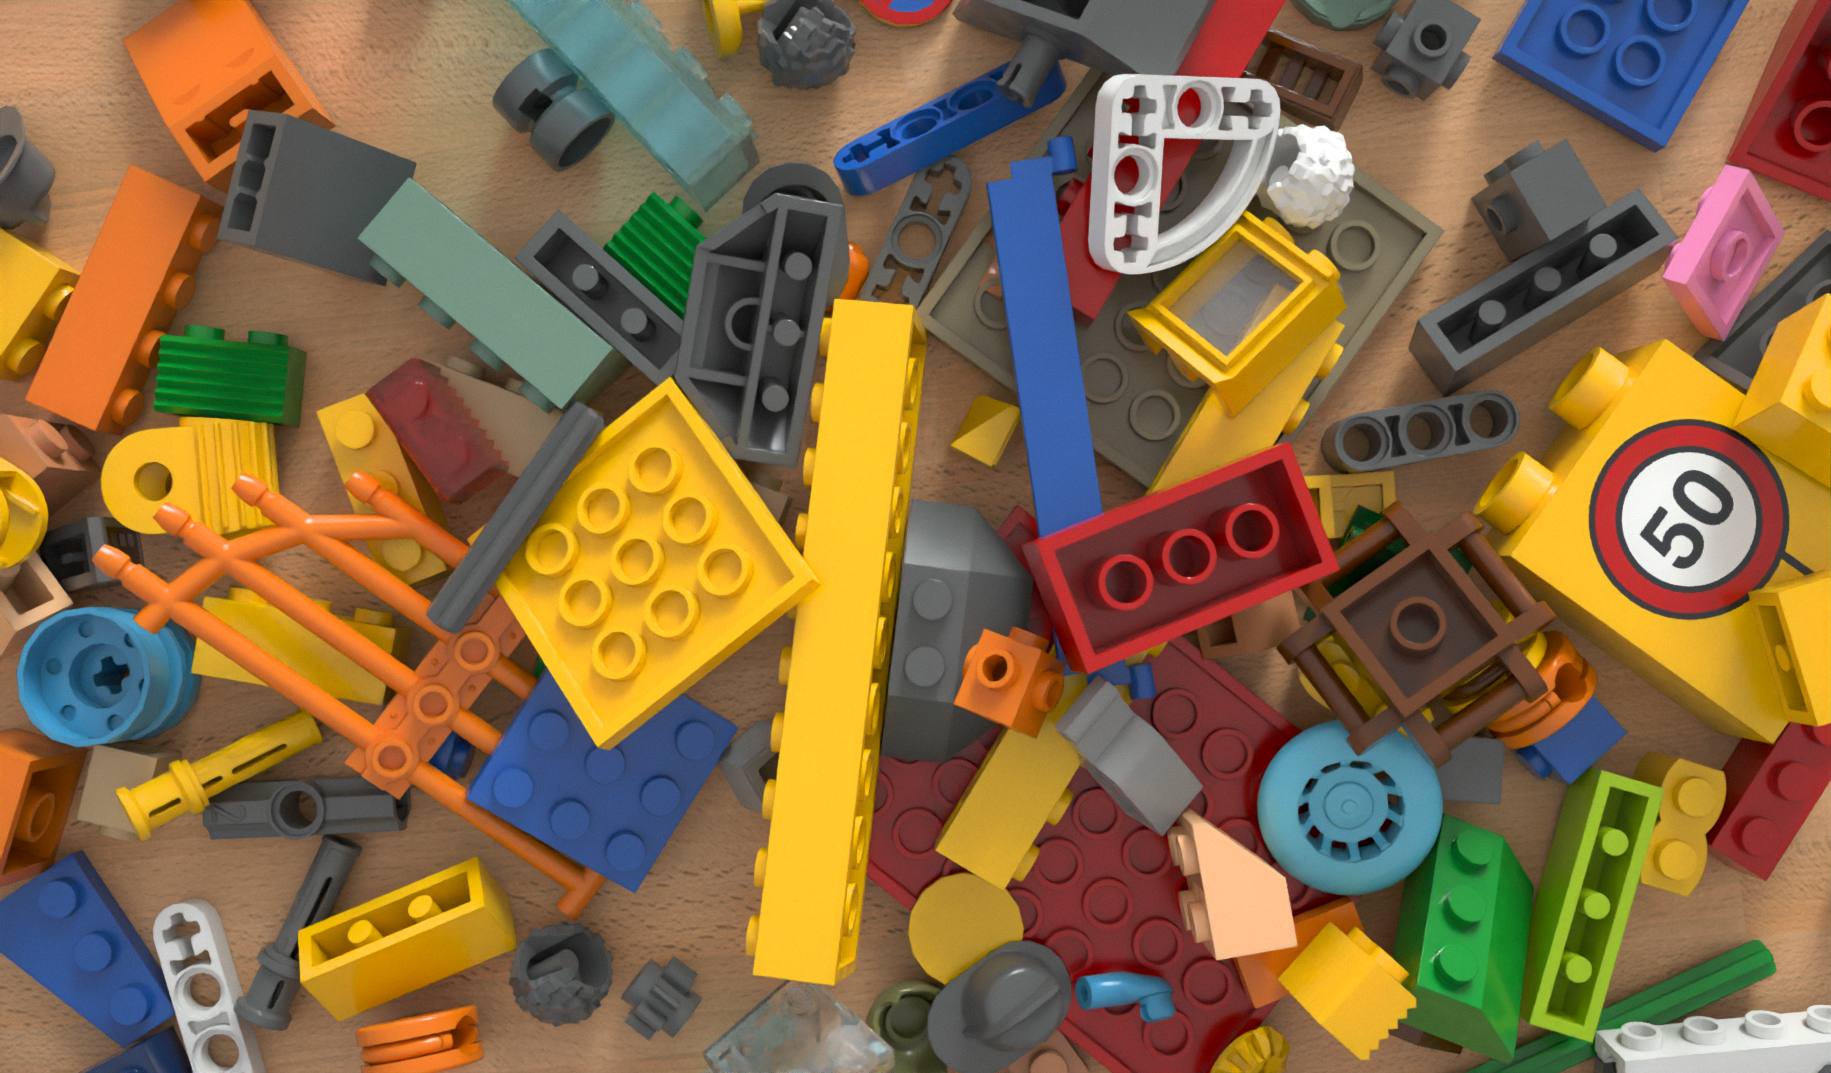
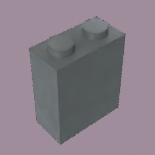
(309, 194)

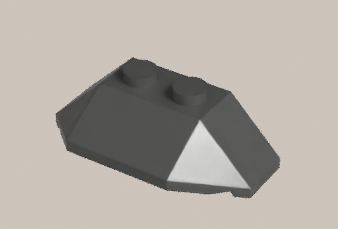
(758, 325)
(952, 588)

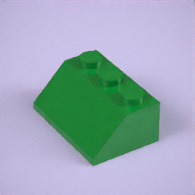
(1466, 939)

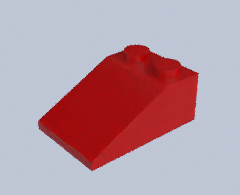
(1790, 112)

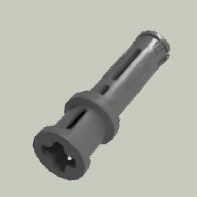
(279, 971)

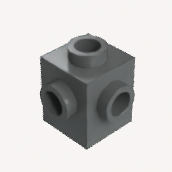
(1424, 47)

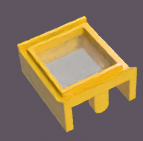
(1242, 310)

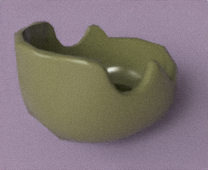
(902, 1021)

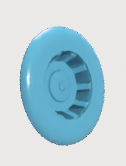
(1347, 807)

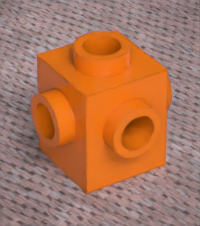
(1011, 680)

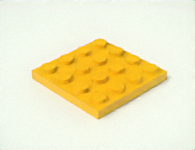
(649, 567)

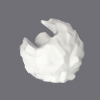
(1307, 176)

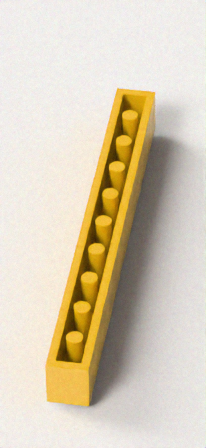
(1027, 777)

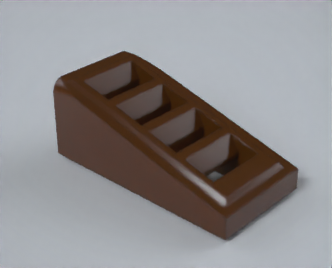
(1325, 66)

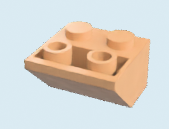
(1233, 895)

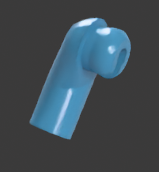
(1124, 988)

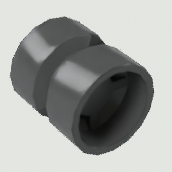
(544, 100)

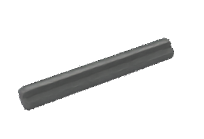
(515, 517)

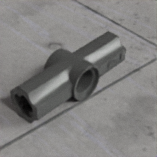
(273, 808)

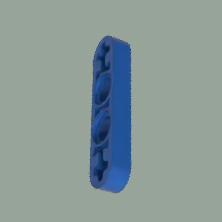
(935, 131)

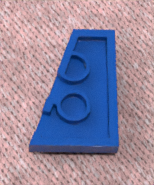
(85, 950)

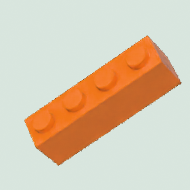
(125, 302)

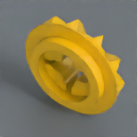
(1254, 1052)

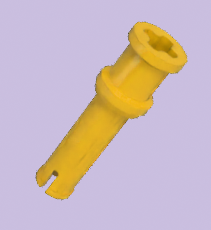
(189, 785)

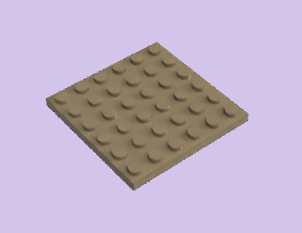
(1141, 398)

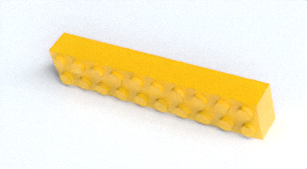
(840, 645)

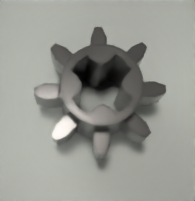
(661, 998)

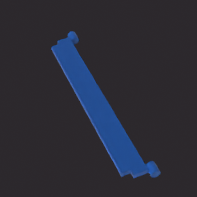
(1049, 361)

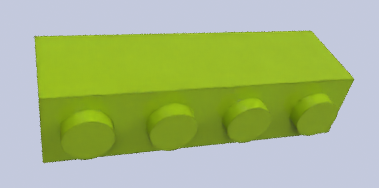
(1586, 900)

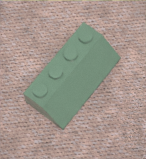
(492, 299)

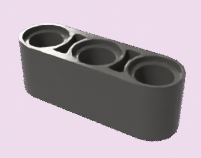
(1448, 424)

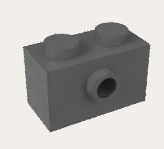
(1536, 197)

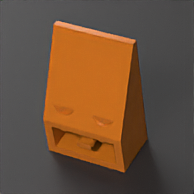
(208, 69)

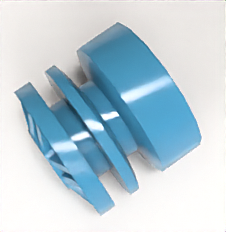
(76, 682)

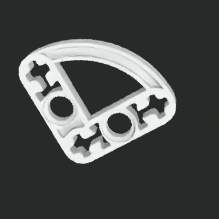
(1159, 119)

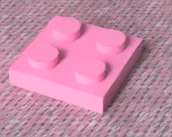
(1723, 252)

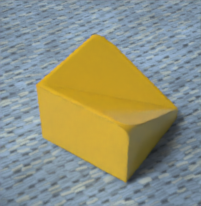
(986, 431)

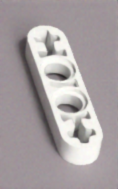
(197, 1021)

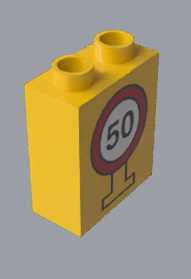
(1658, 527)

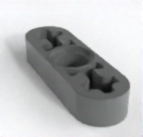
(920, 192)

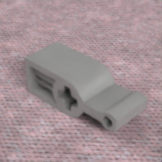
(1128, 757)

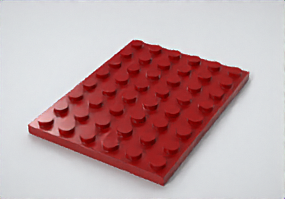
(1105, 881)

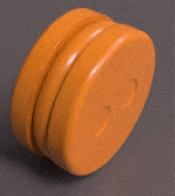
(1570, 686)
(422, 1042)

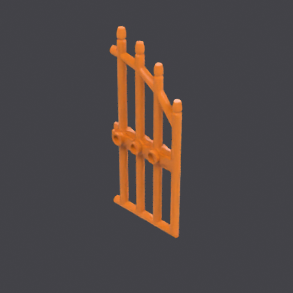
(427, 700)

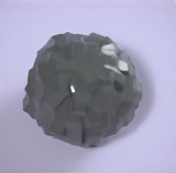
(805, 42)
(561, 973)

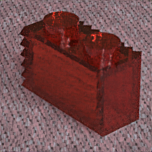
(437, 430)

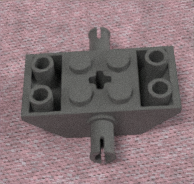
(1100, 34)

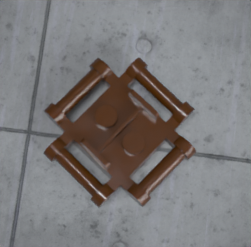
(1419, 633)

